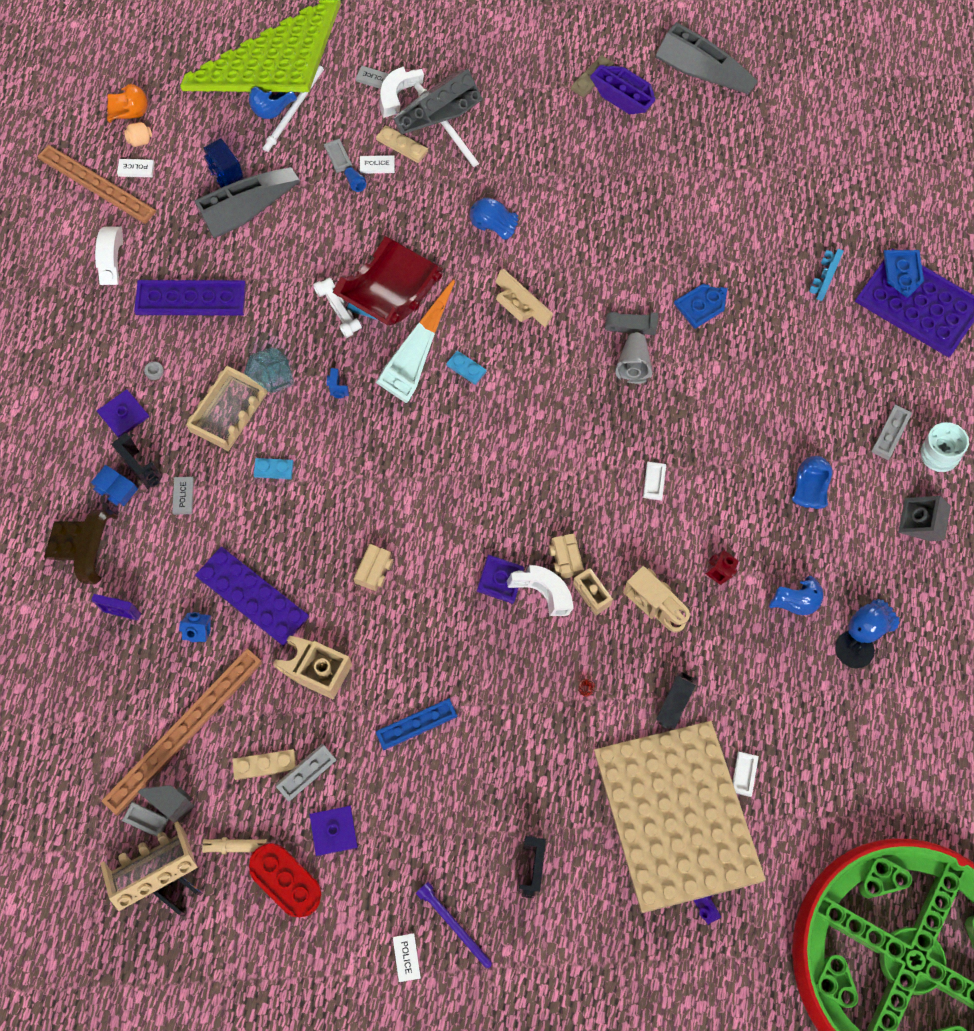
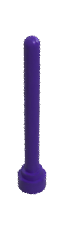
(426, 892)

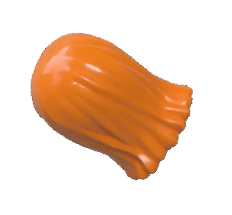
(127, 105)

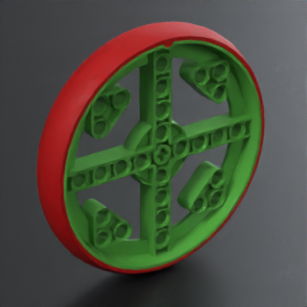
(827, 892)

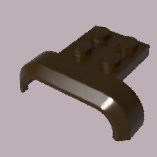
(79, 543)

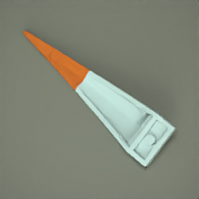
(404, 368)

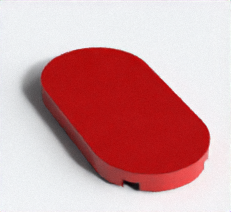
(285, 880)

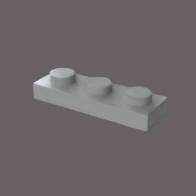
(891, 432)
(305, 772)

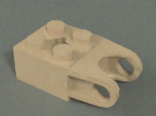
(656, 599)
(309, 662)

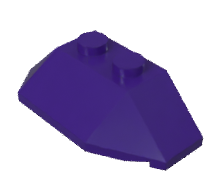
(623, 89)

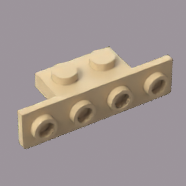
(520, 300)

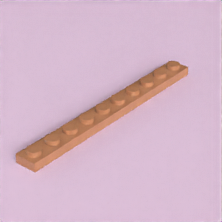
(181, 732)

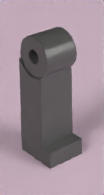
(631, 323)

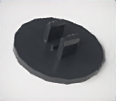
(853, 653)

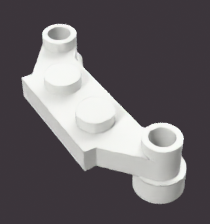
(346, 317)

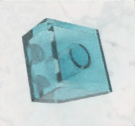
(269, 370)

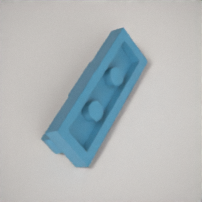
(827, 274)

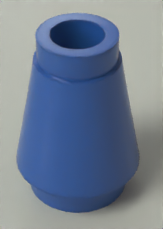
(356, 180)

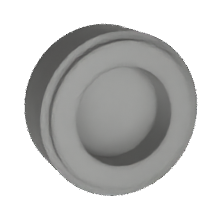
(154, 370)

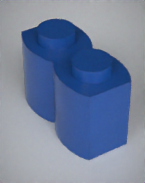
(114, 486)

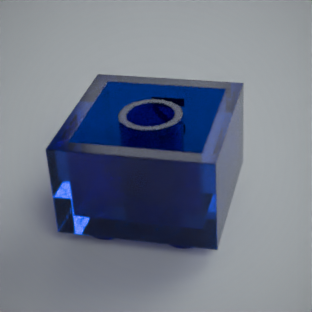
(222, 163)

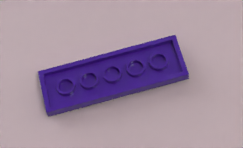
(190, 297)
(252, 596)

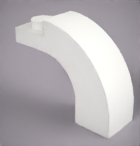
(392, 85)
(106, 254)
(549, 584)

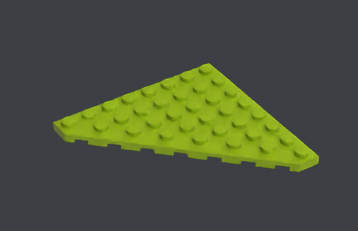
(274, 62)

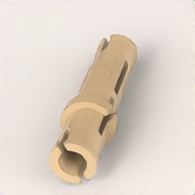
(226, 845)

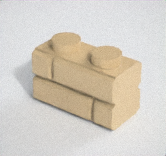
(566, 556)
(372, 567)
(592, 591)

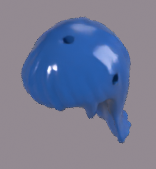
(269, 108)
(494, 216)
(813, 482)
(801, 601)
(874, 621)

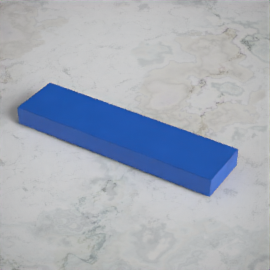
(416, 724)

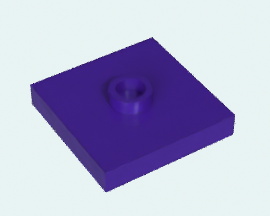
(122, 413)
(495, 576)
(116, 607)
(333, 831)

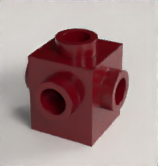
(722, 567)

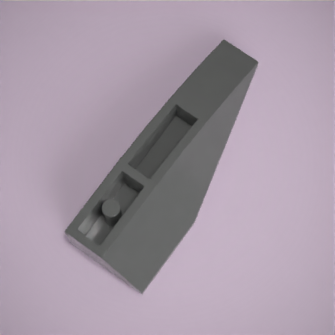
(704, 60)
(440, 103)
(243, 200)

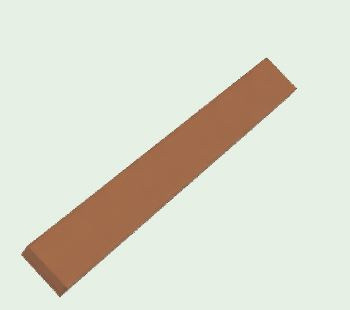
(97, 184)

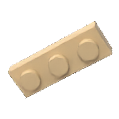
(402, 144)
(264, 764)

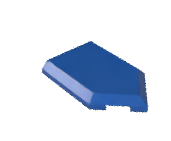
(903, 270)
(702, 304)

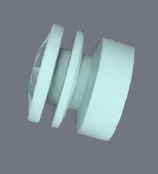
(951, 440)

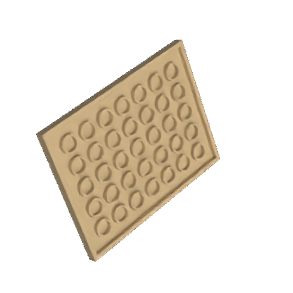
(678, 817)

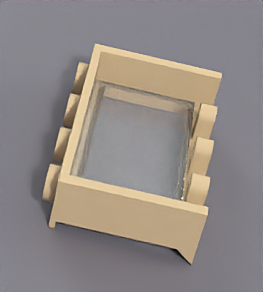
(226, 408)
(150, 870)

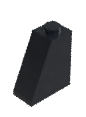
(676, 700)

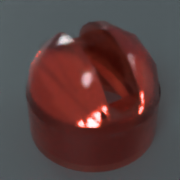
(590, 684)

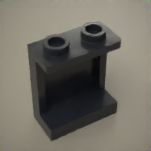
(126, 451)
(537, 845)

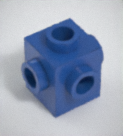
(195, 627)

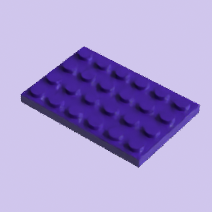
(934, 313)

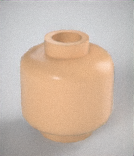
(137, 134)

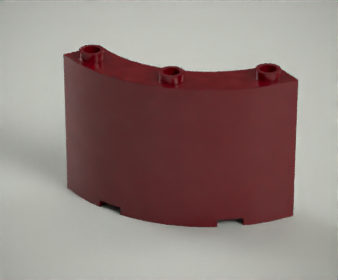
(391, 283)

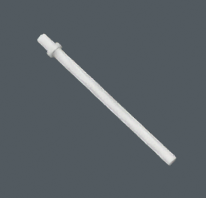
(452, 133)
(271, 140)

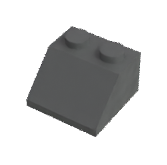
(925, 518)
(170, 801)

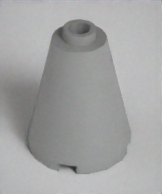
(634, 360)

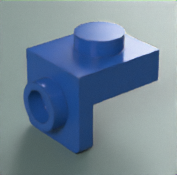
(335, 389)

